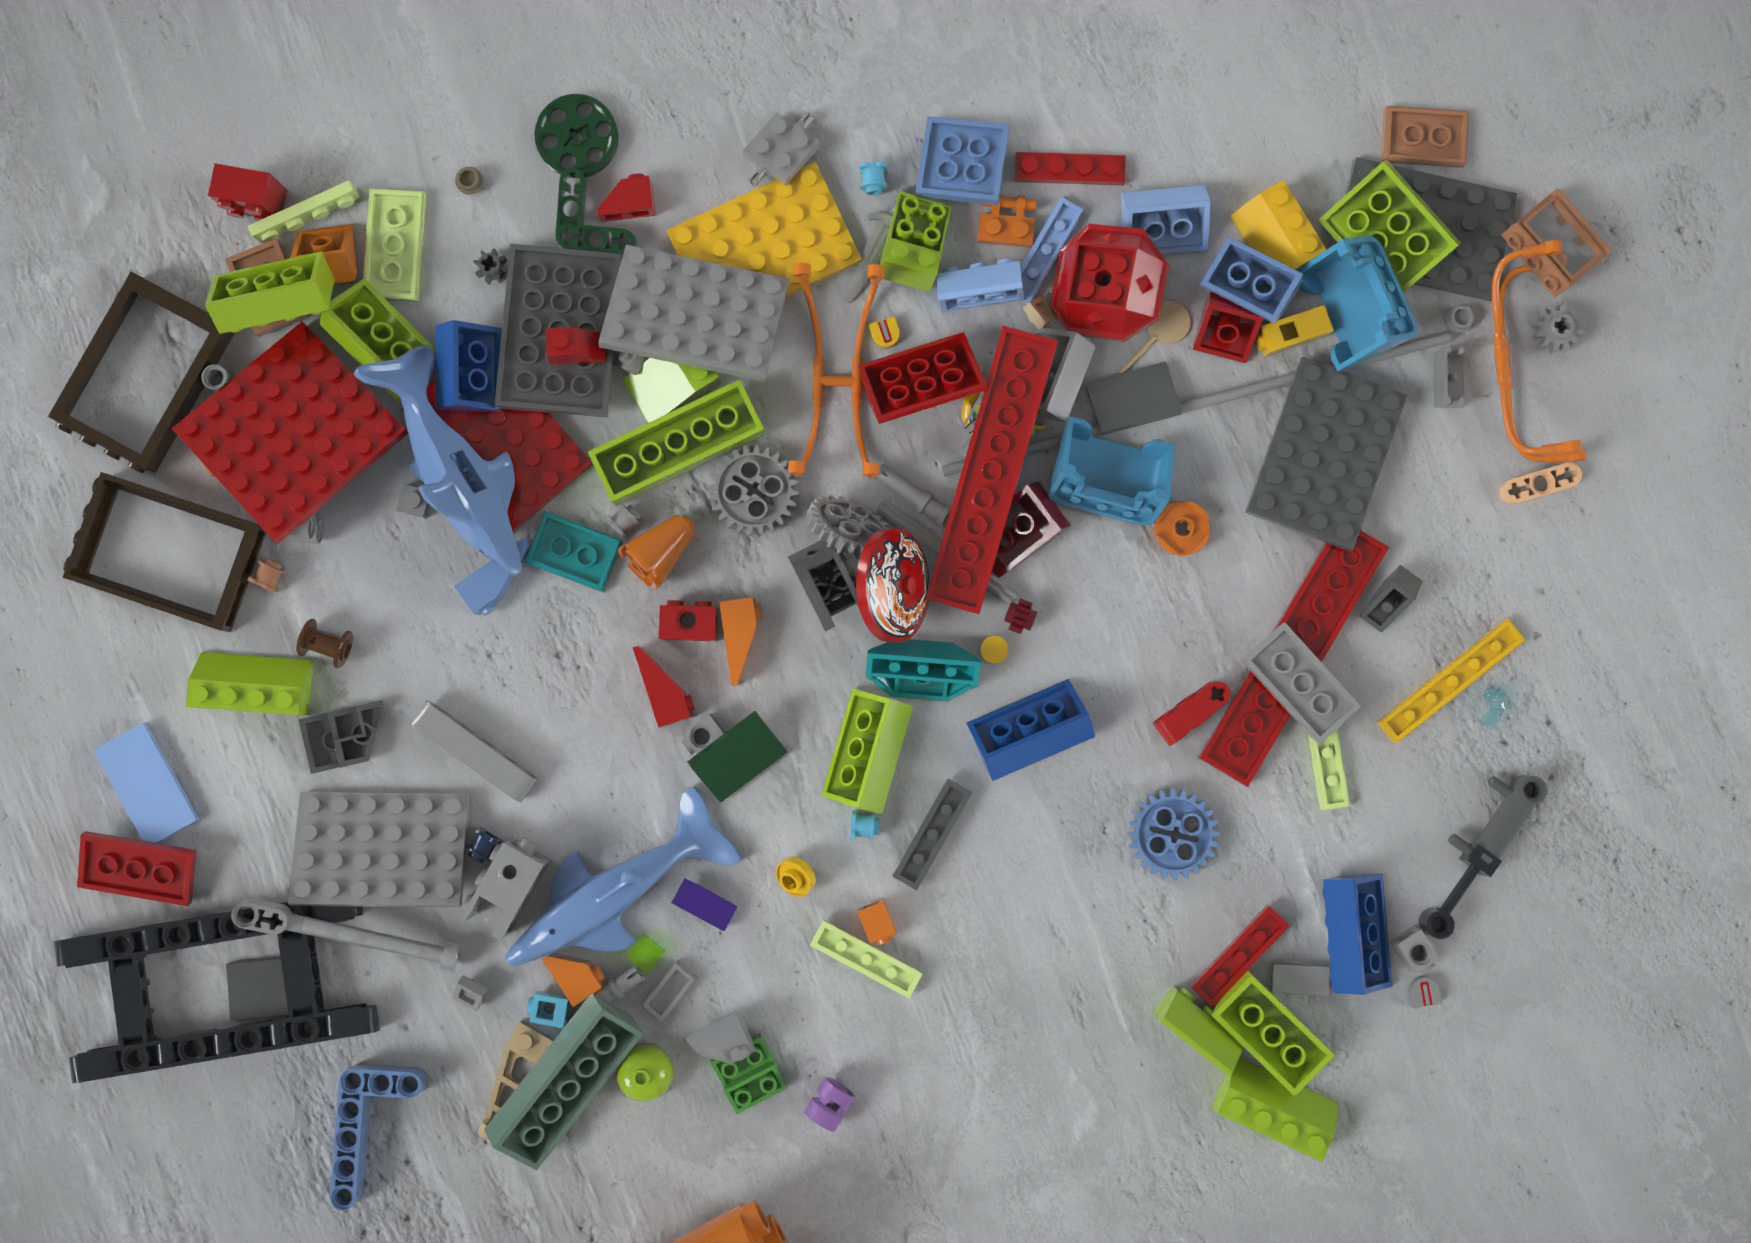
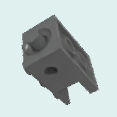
(825, 577)

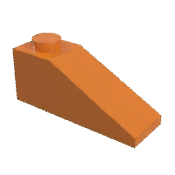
(740, 628)

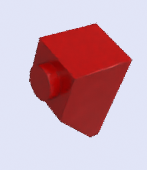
(629, 200)
(573, 346)

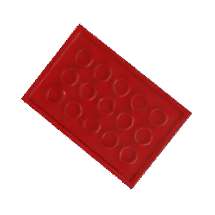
(539, 448)

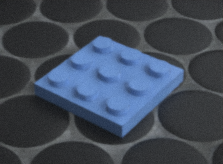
(962, 160)

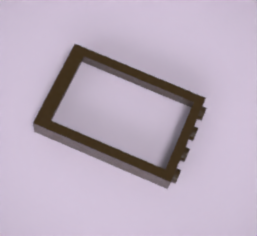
(183, 399)
(92, 528)

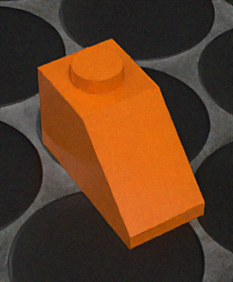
(575, 976)

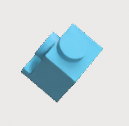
(540, 1015)

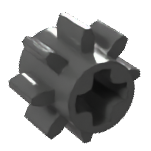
(487, 260)

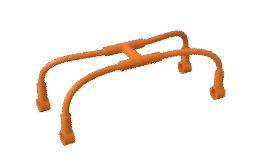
(1552, 453)
(871, 470)

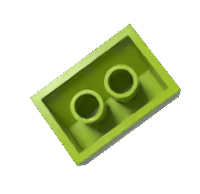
(1199, 1029)

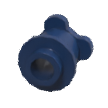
(483, 845)

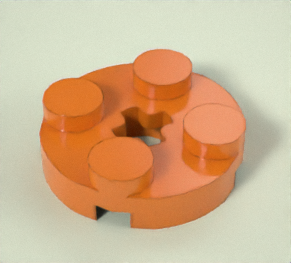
(1182, 544)

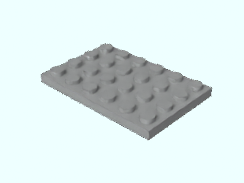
(694, 313)
(379, 849)

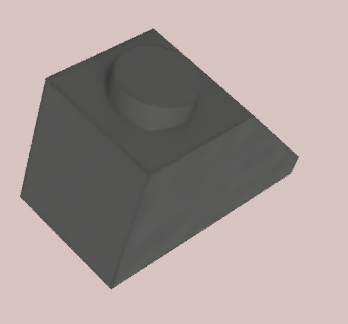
(1391, 598)

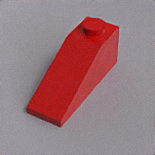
(666, 696)

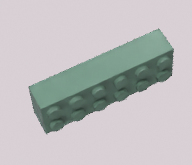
(563, 1082)

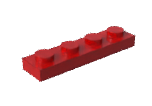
(1070, 168)
(1239, 956)

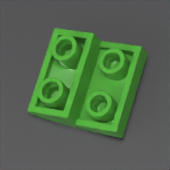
(750, 1079)

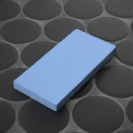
(146, 784)

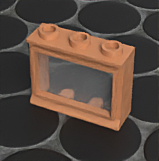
(1558, 220)

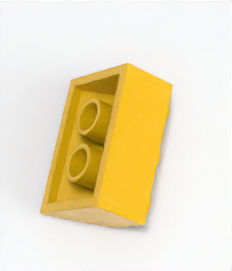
(1278, 227)

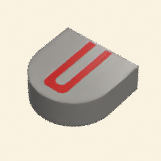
(1424, 992)

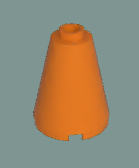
(658, 549)

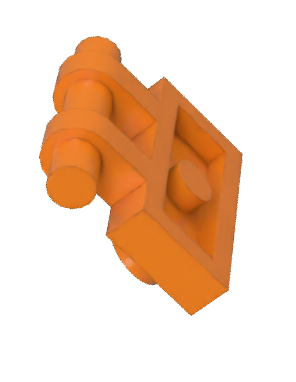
(1006, 229)

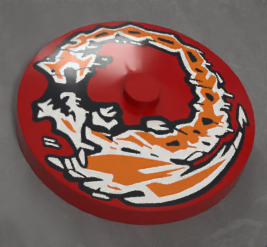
(892, 585)

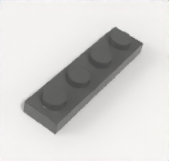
(932, 834)

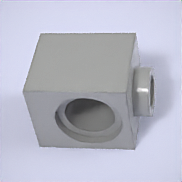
(707, 722)
(1407, 941)

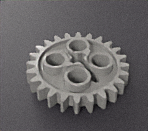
(739, 511)
(843, 524)

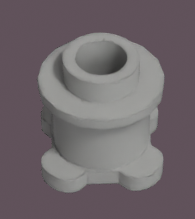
(624, 520)

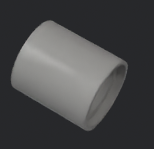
(210, 374)

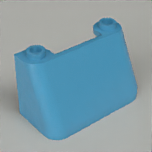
(1359, 299)
(1111, 476)

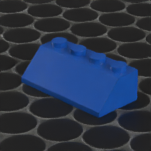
(1031, 729)
(1357, 933)

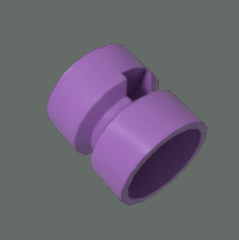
(825, 1113)

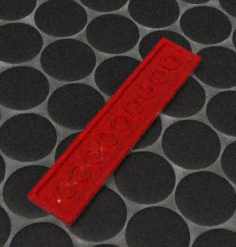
(991, 469)
(1316, 617)

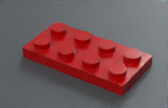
(136, 868)

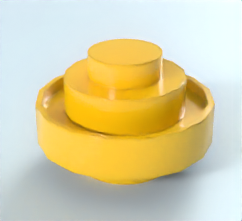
(795, 876)

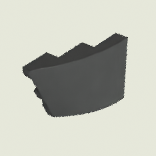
(340, 736)

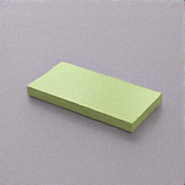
(395, 243)

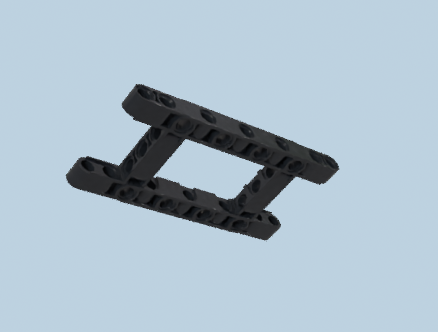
(133, 1004)

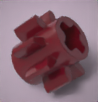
(1020, 616)

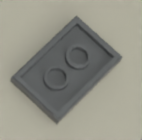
(1133, 398)
(256, 989)

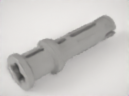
(924, 502)

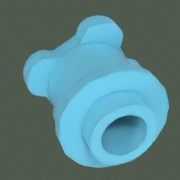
(873, 177)
(864, 825)

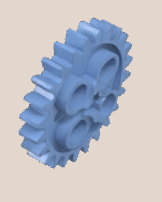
(1167, 858)

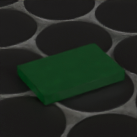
(737, 756)

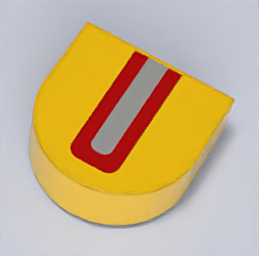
(885, 332)

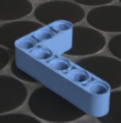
(359, 1122)

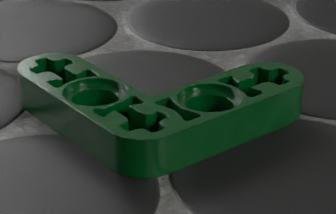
(576, 222)

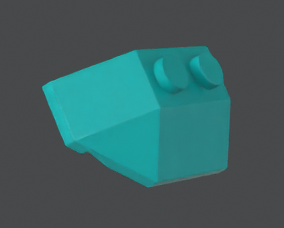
(922, 669)

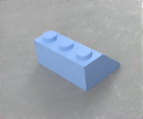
(1171, 217)
(979, 285)

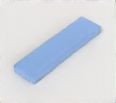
(1047, 246)

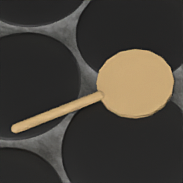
(1170, 329)

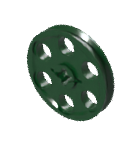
(571, 123)

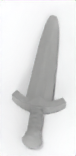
(872, 251)

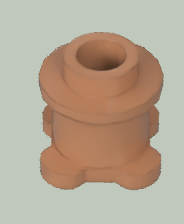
(267, 575)

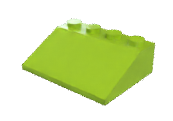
(1398, 218)

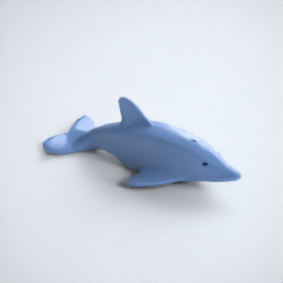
(456, 479)
(589, 907)

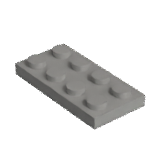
(1301, 683)

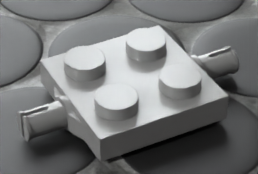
(781, 149)

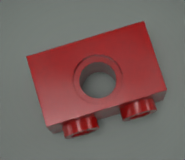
(671, 621)

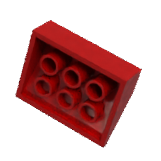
(921, 378)

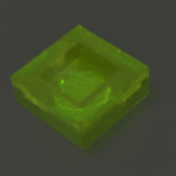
(646, 953)

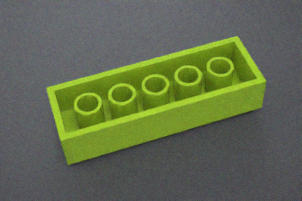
(676, 443)

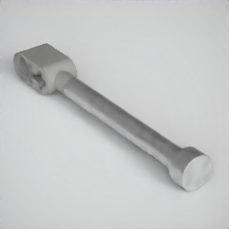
(445, 955)

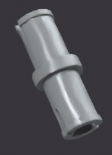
(618, 986)

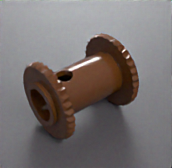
(326, 643)

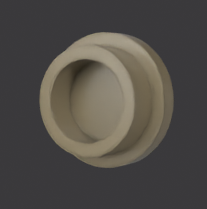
(469, 180)

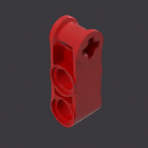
(1191, 712)

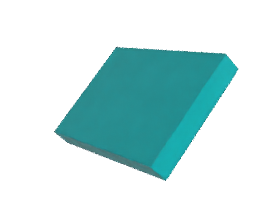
(573, 551)

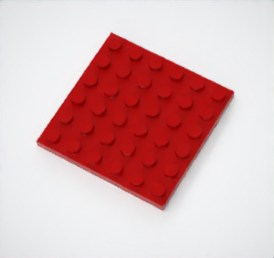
(290, 432)

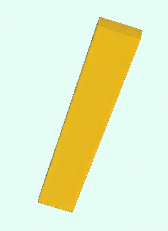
(1451, 681)

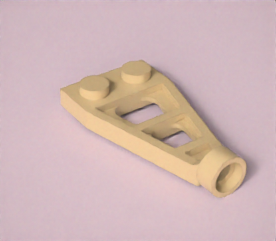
(524, 1043)

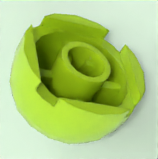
(645, 1073)

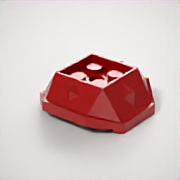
(1130, 299)

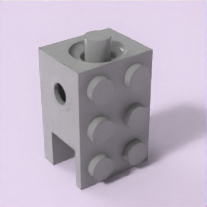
(507, 883)

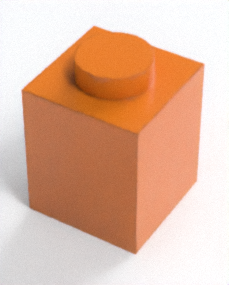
(877, 922)

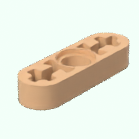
(1546, 473)

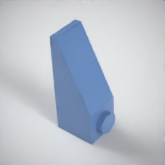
(488, 584)

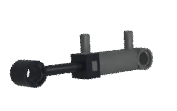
(1487, 849)

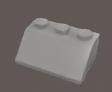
(1065, 374)

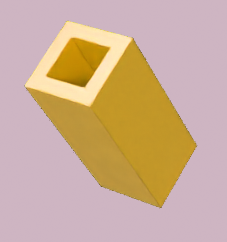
(1294, 331)

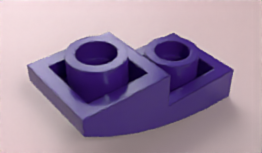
(704, 904)

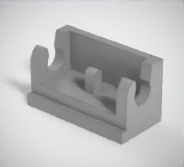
(1449, 378)

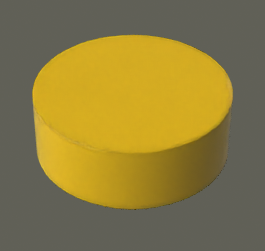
(994, 649)

